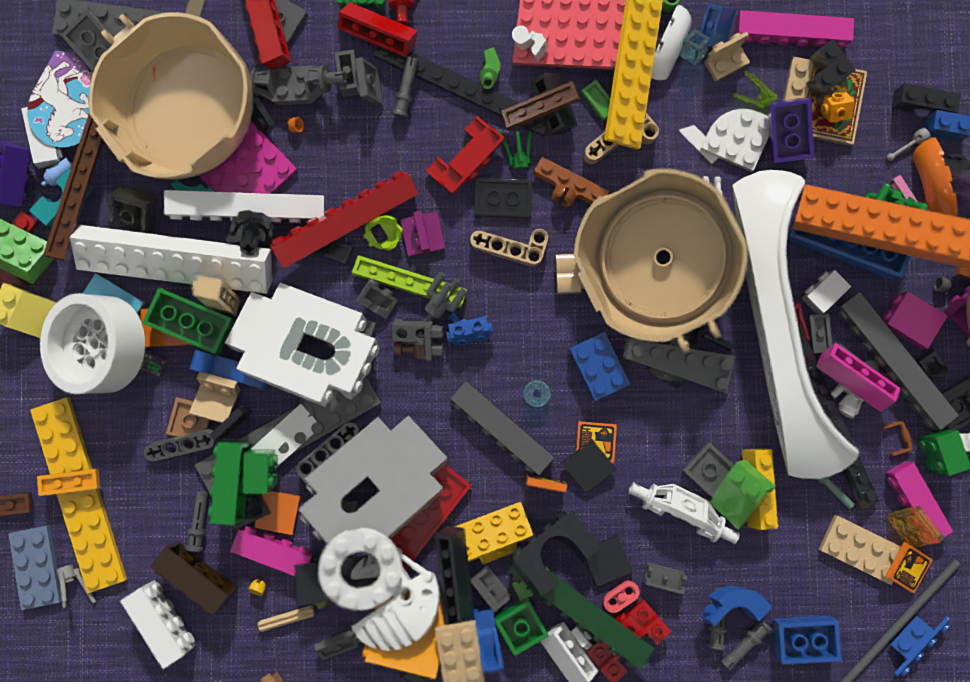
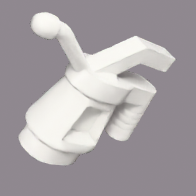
(850, 404)

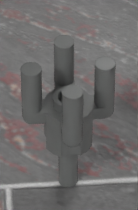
(440, 300)

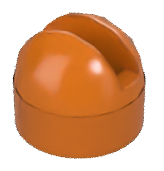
(299, 125)

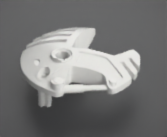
(399, 620)

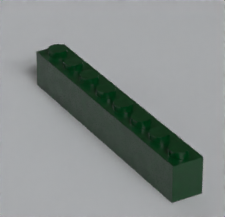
(595, 620)

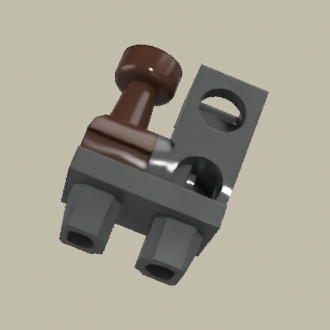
(422, 336)

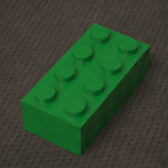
(188, 321)
(227, 493)

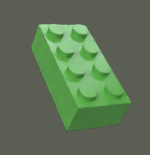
(22, 252)

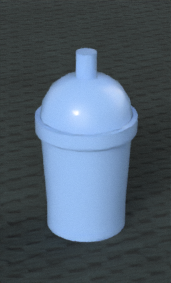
(55, 172)

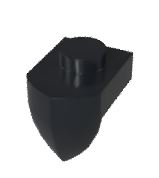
(932, 364)

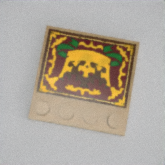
(839, 132)

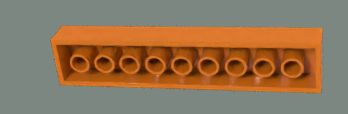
(884, 226)

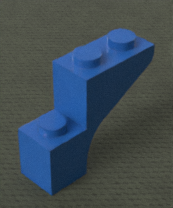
(488, 640)

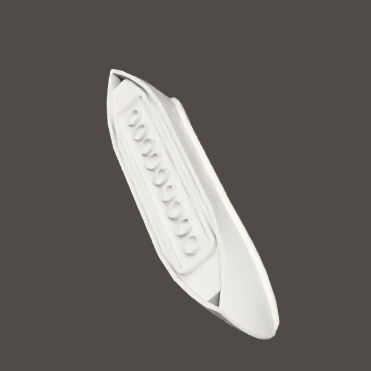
(805, 433)

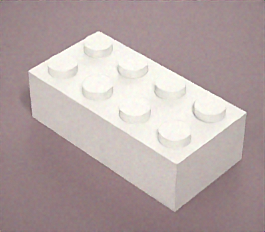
(158, 623)

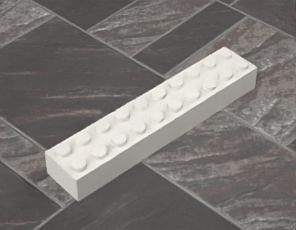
(169, 258)

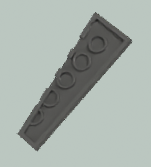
(697, 365)

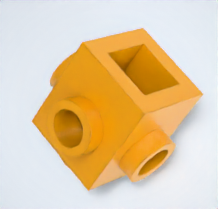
(837, 107)

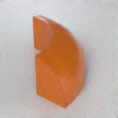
(935, 178)

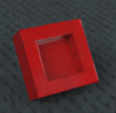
(25, 222)

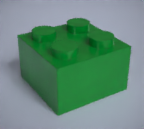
(944, 452)
(259, 471)
(521, 626)

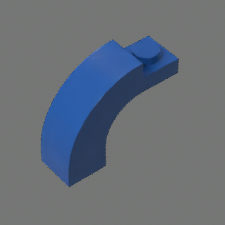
(734, 596)

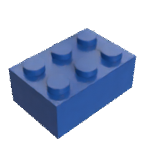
(599, 366)
(806, 639)

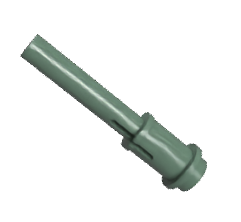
(836, 491)

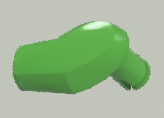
(491, 68)

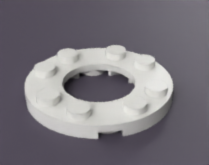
(350, 542)

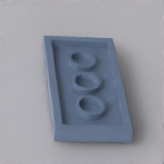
(35, 567)

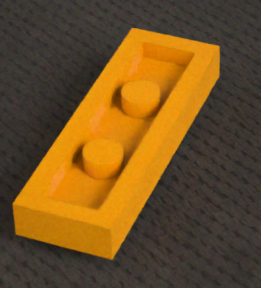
(68, 482)

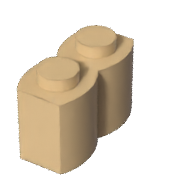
(567, 275)

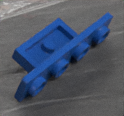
(914, 640)

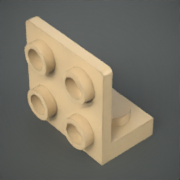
(727, 57)
(214, 397)

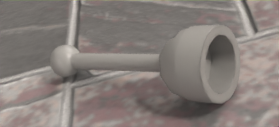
(918, 138)

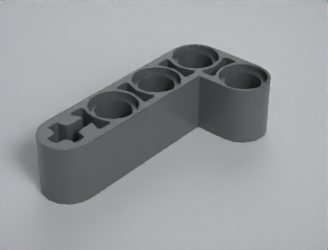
(327, 447)

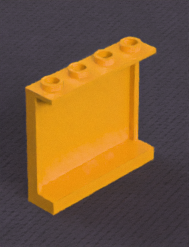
(419, 658)

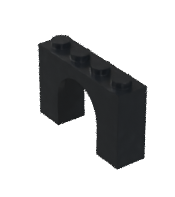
(528, 560)

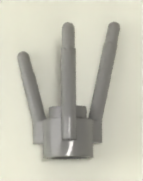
(65, 575)

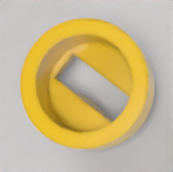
(257, 587)

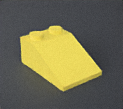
(23, 309)

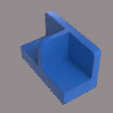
(717, 23)

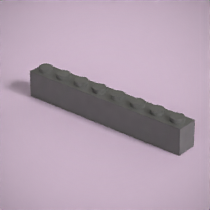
(896, 362)

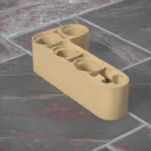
(603, 150)
(532, 247)

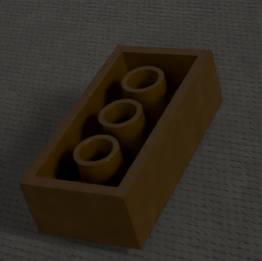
(194, 577)

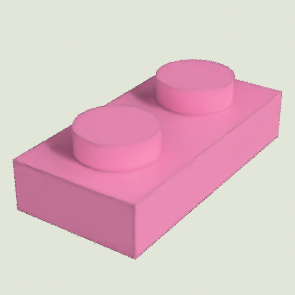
(900, 185)

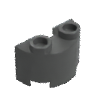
(377, 299)

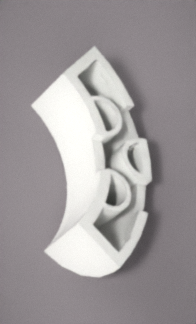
(673, 38)

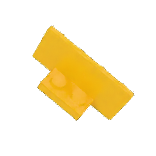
(496, 533)

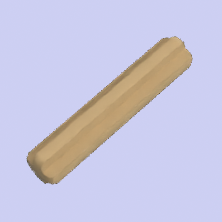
(286, 618)

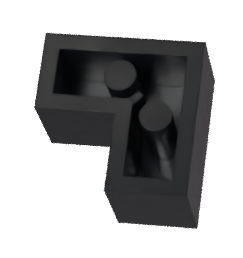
(832, 68)

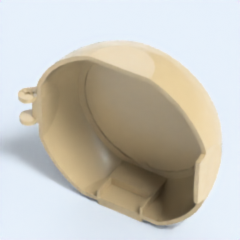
(184, 117)

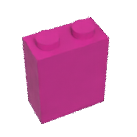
(913, 320)

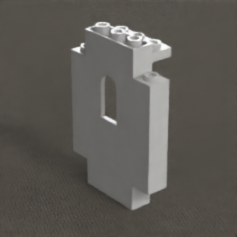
(398, 464)

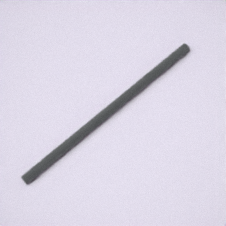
(896, 627)

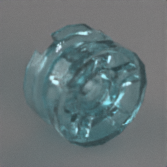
(544, 393)

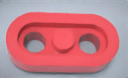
(622, 598)

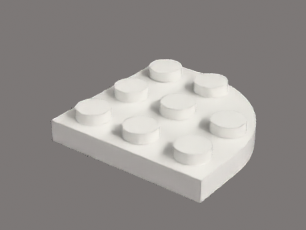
(738, 137)

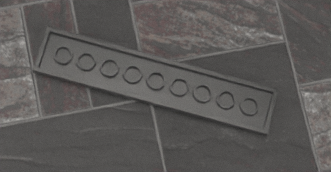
(332, 416)

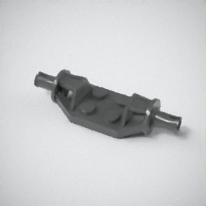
(294, 84)

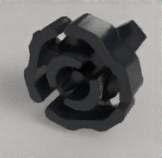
(250, 234)

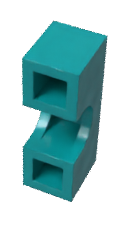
(46, 209)

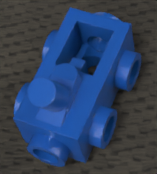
(468, 330)

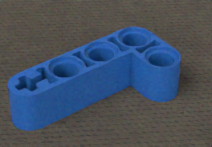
(222, 367)

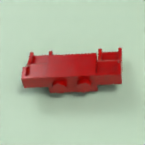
(469, 159)
(639, 620)

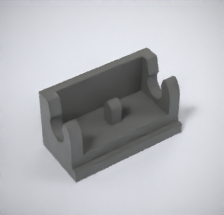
(664, 577)
(490, 587)

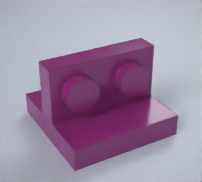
(422, 233)

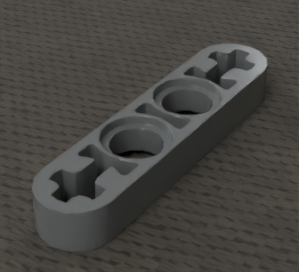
(181, 447)

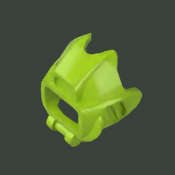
(391, 229)

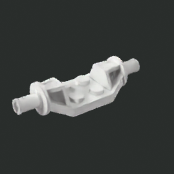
(687, 507)

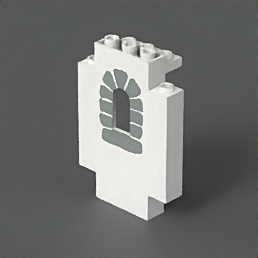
(272, 330)

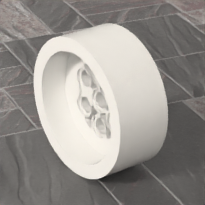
(92, 344)

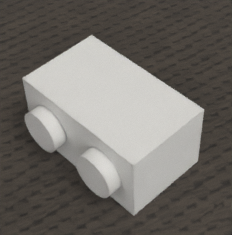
(825, 292)

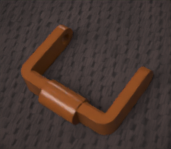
(905, 436)

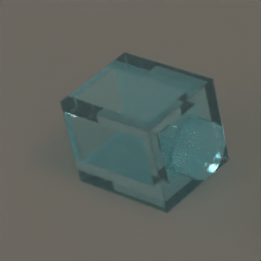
(695, 46)

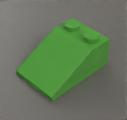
(741, 493)

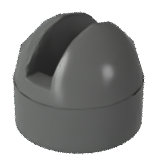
(942, 284)

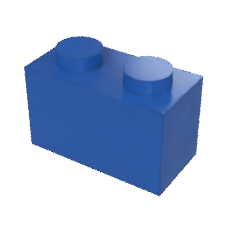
(948, 125)

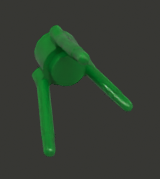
(520, 160)

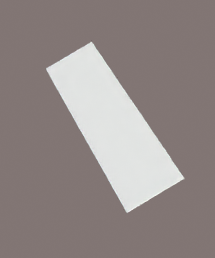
(285, 431)

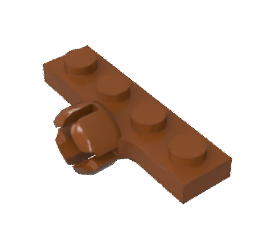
(567, 184)

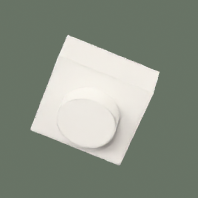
(582, 637)

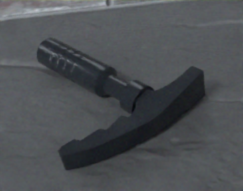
(700, 333)

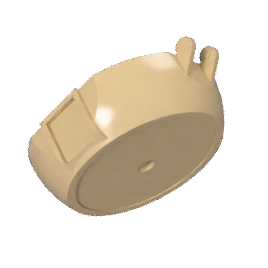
(621, 246)

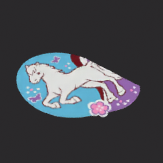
(60, 101)

